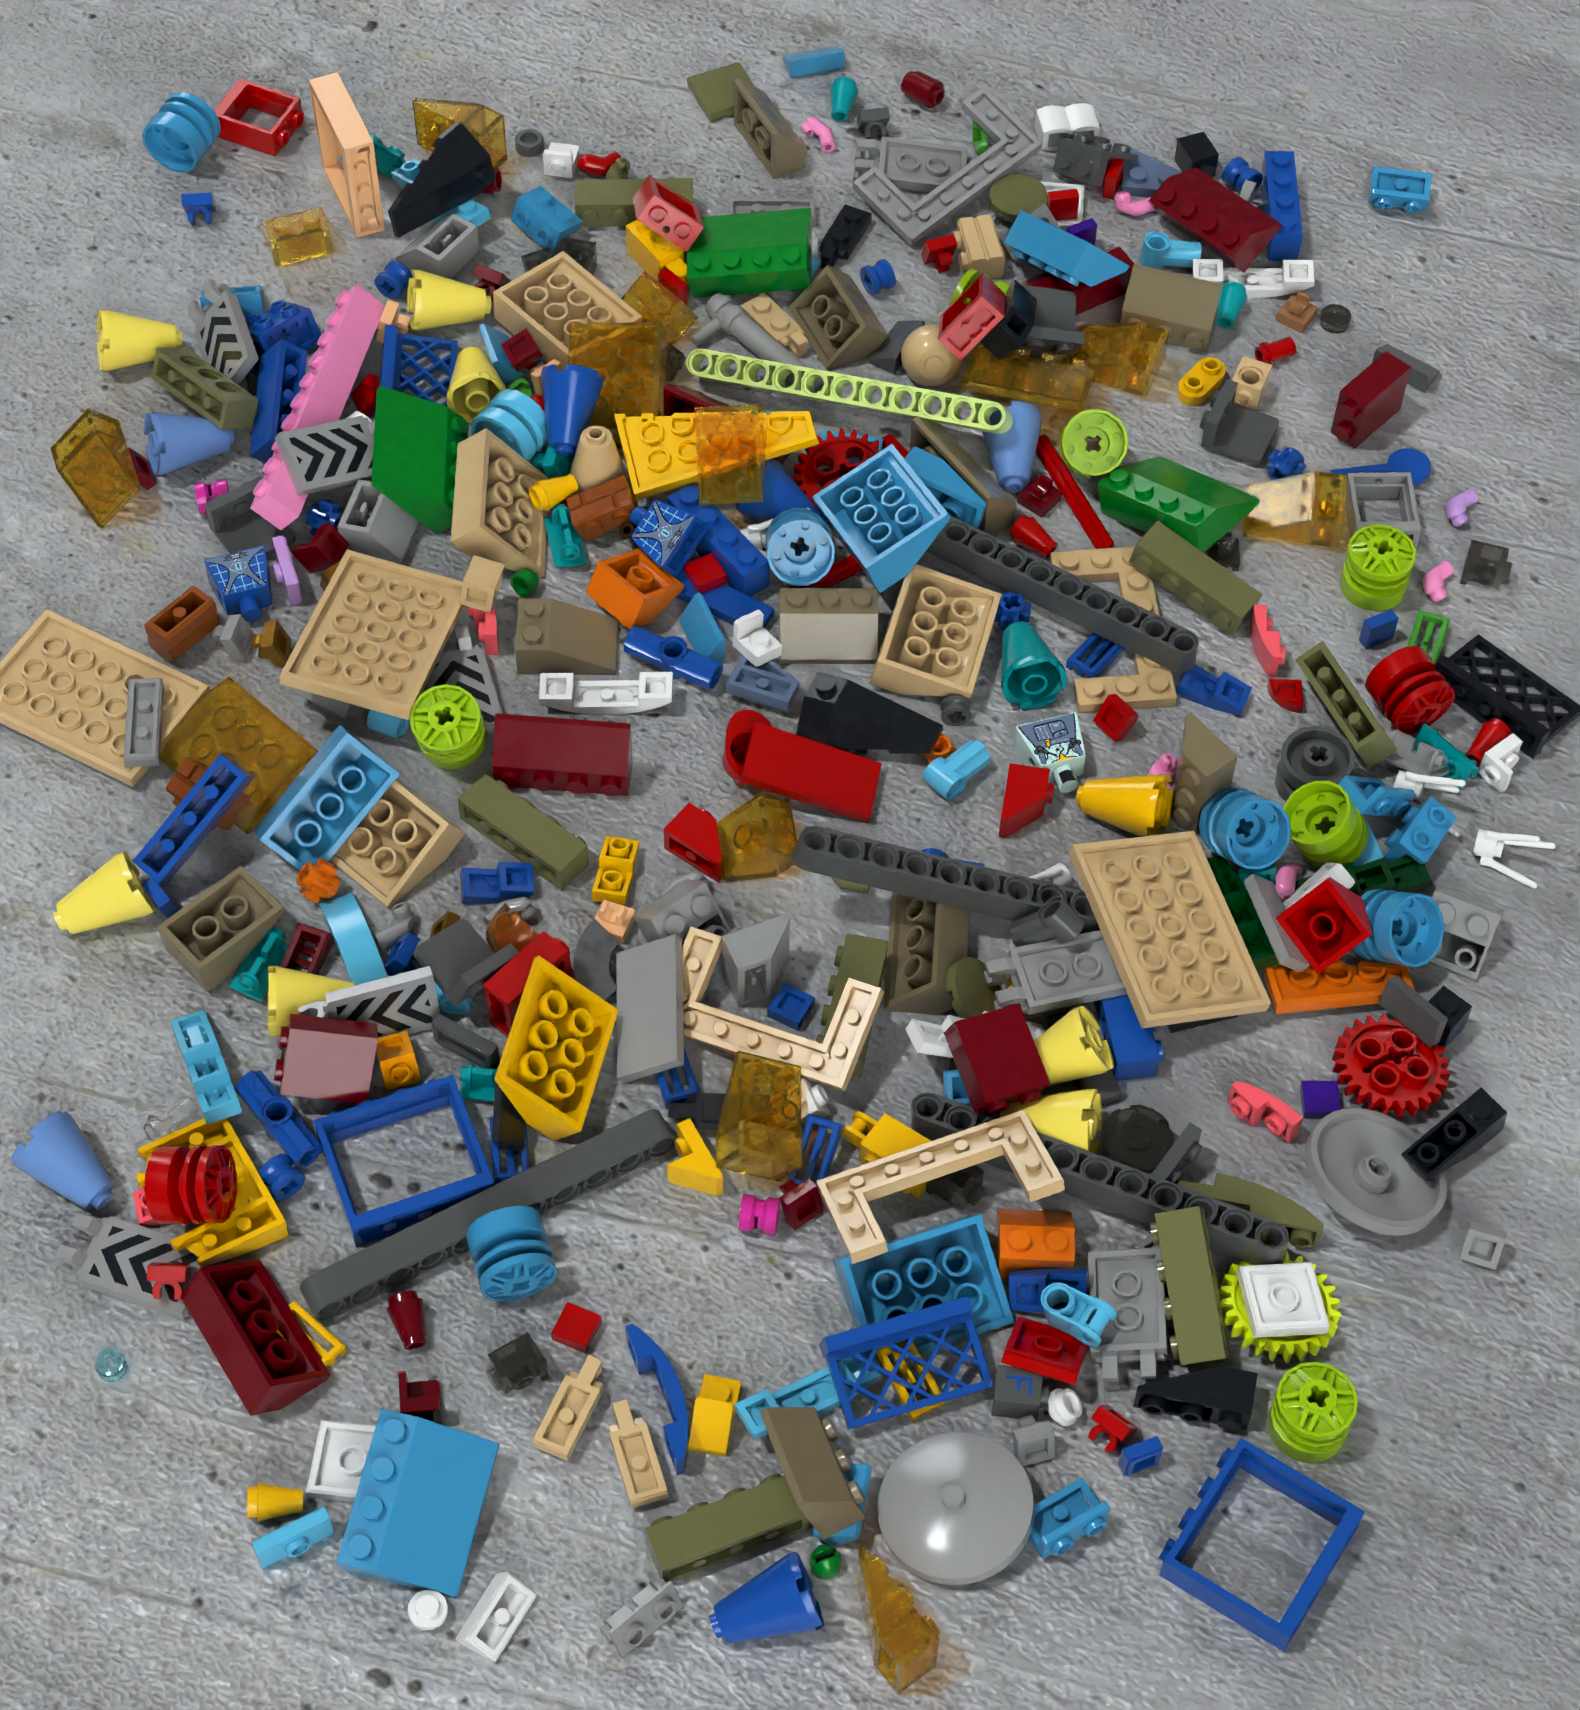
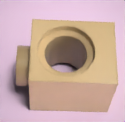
(1252, 382)
(481, 583)

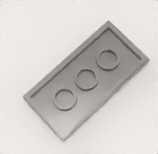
(650, 1008)

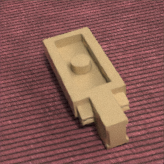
(777, 323)
(570, 1410)
(636, 1457)

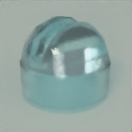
(102, 1368)

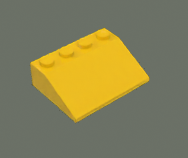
(555, 1051)

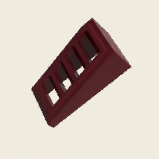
(313, 935)

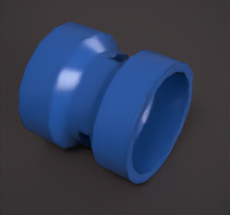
(1238, 171)

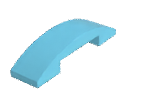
(353, 939)
(812, 1391)

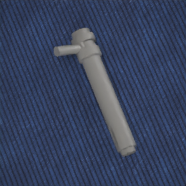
(736, 322)

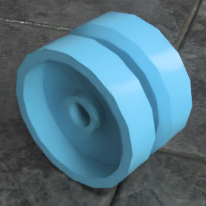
(515, 421)

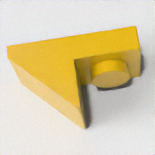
(696, 1165)
(714, 1415)

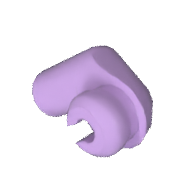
(1457, 506)

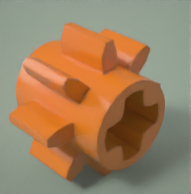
(318, 880)

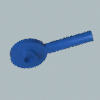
(1399, 461)

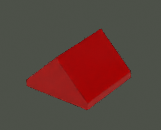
(1326, 923)

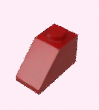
(1024, 797)
(695, 840)

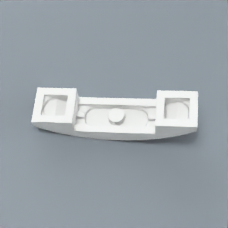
(1259, 282)
(606, 696)

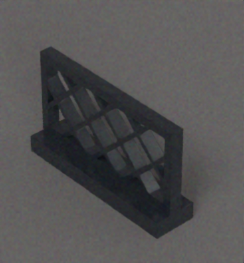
(1485, 703)

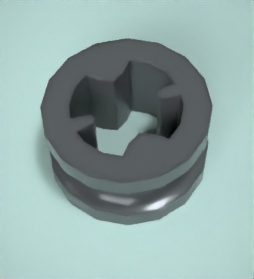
(955, 710)

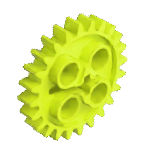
(1300, 1345)

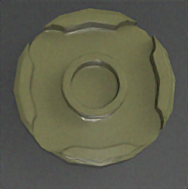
(1016, 193)
(969, 988)

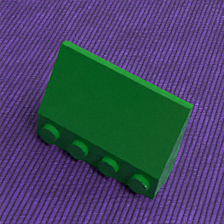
(751, 253)
(417, 455)
(1177, 497)

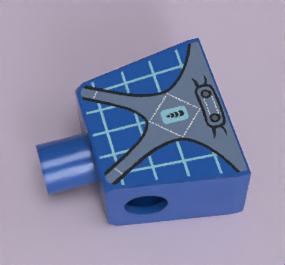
(667, 534)
(241, 582)

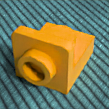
(397, 1060)

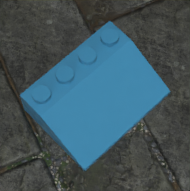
(883, 516)
(928, 1271)
(418, 1504)

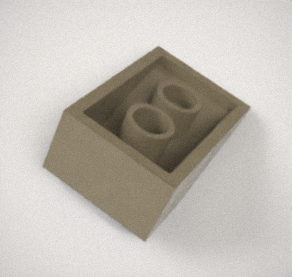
(564, 639)
(220, 927)

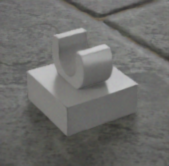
(234, 637)
(1483, 1245)
(1033, 1441)

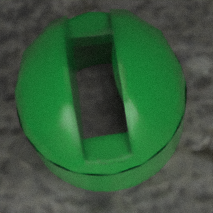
(524, 582)
(828, 1567)

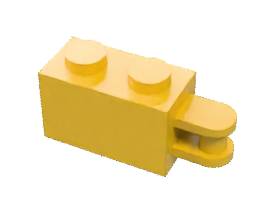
(654, 251)
(883, 1139)

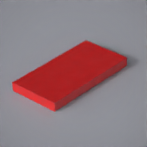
(810, 772)

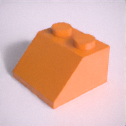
(633, 588)
(1034, 1240)

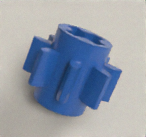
(1285, 463)
(323, 513)
(1012, 610)

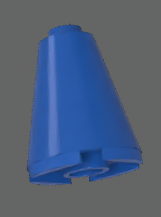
(569, 404)
(779, 495)
(769, 1604)

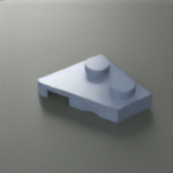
(763, 684)

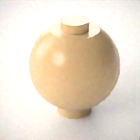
(927, 358)

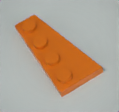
(1333, 988)

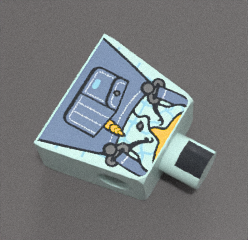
(1055, 746)

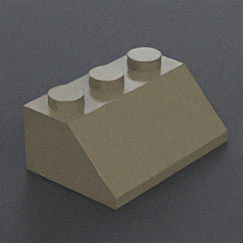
(767, 130)
(1174, 303)
(837, 319)
(828, 625)
(1200, 772)
(815, 1467)

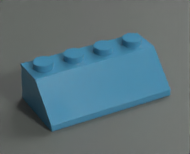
(1061, 252)
(326, 800)

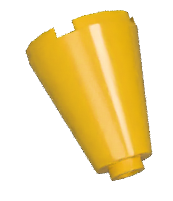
(1130, 803)

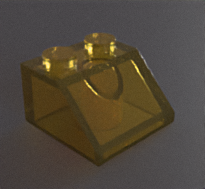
(297, 236)
(757, 839)

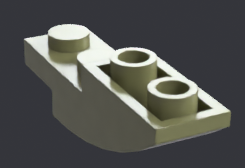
(1301, 1225)

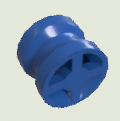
(878, 277)
(393, 279)
(281, 1177)

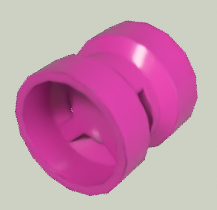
(204, 491)
(759, 1214)

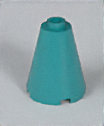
(1029, 668)

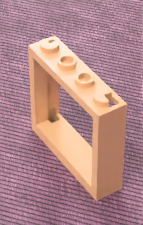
(346, 136)

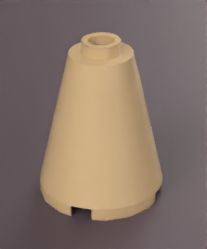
(596, 459)

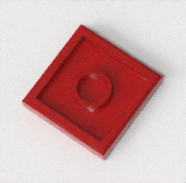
(1044, 1351)

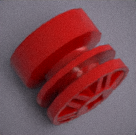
(1409, 689)
(191, 1184)

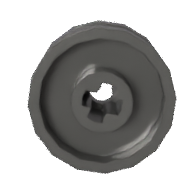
(1312, 756)

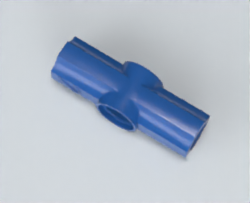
(673, 656)
(289, 1132)

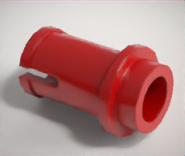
(1276, 350)

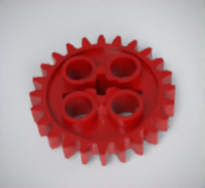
(833, 454)
(1390, 1067)

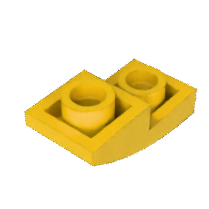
(615, 870)

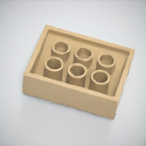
(554, 298)
(494, 505)
(935, 635)
(397, 844)

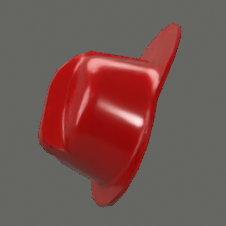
(737, 740)

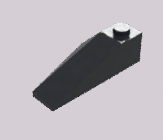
(449, 178)
(860, 719)

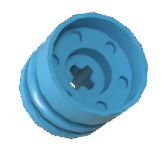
(181, 132)
(813, 557)
(1245, 828)
(1404, 928)
(511, 1253)

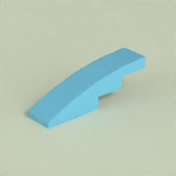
(206, 1066)

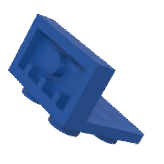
(285, 322)

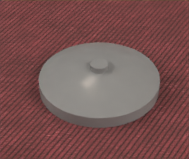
(1363, 1177)
(956, 1508)

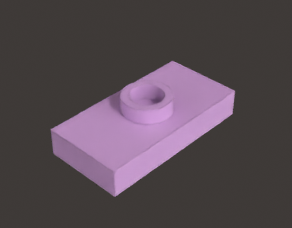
(285, 570)

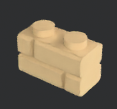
(979, 246)

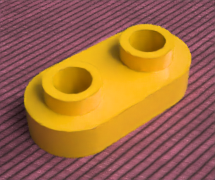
(1206, 377)

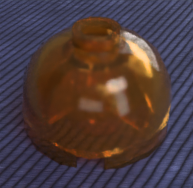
(508, 929)

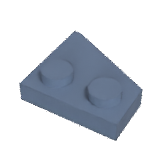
(1145, 176)

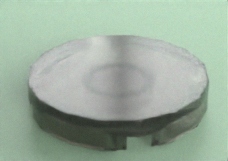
(1136, 1137)

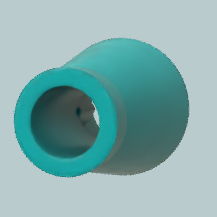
(843, 95)
(1231, 303)

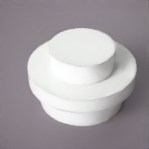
(1064, 1406)
(427, 1609)

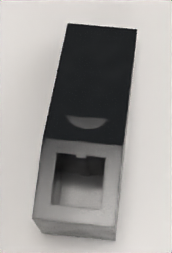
(1015, 326)
(1457, 1135)
(1208, 1395)

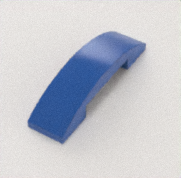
(649, 1357)

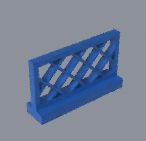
(392, 363)
(897, 1330)

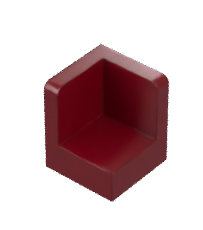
(323, 551)
(420, 1398)

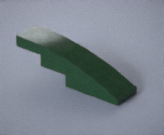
(1399, 875)
(1243, 913)

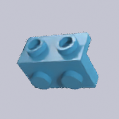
(1399, 189)
(544, 218)
(1376, 799)
(1421, 832)
(1066, 1518)

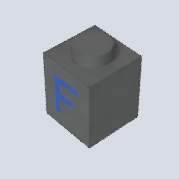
(1018, 1393)

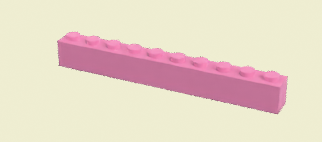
(321, 395)

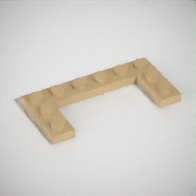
(1153, 683)
(824, 1062)
(1009, 1135)

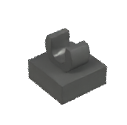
(873, 119)

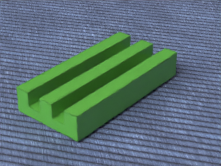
(1432, 618)

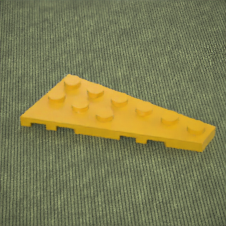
(664, 454)

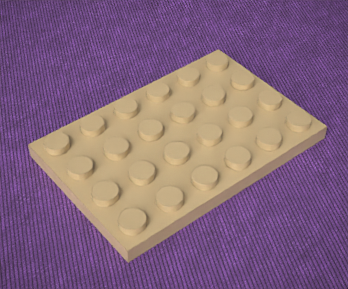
(375, 635)
(73, 693)
(1168, 929)

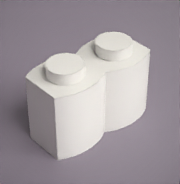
(1059, 122)

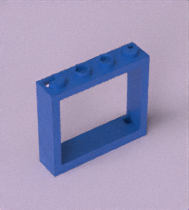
(387, 1110)
(1295, 1486)

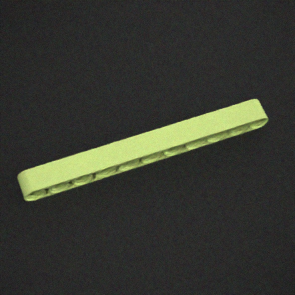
(861, 395)

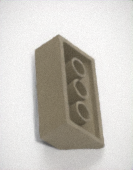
(936, 440)
(921, 948)

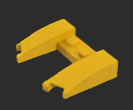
(255, 1217)

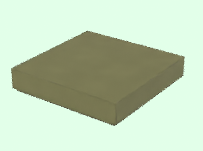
(716, 89)

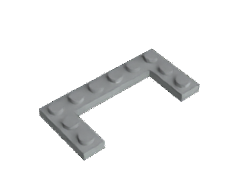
(914, 221)

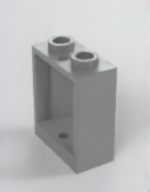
(1390, 486)

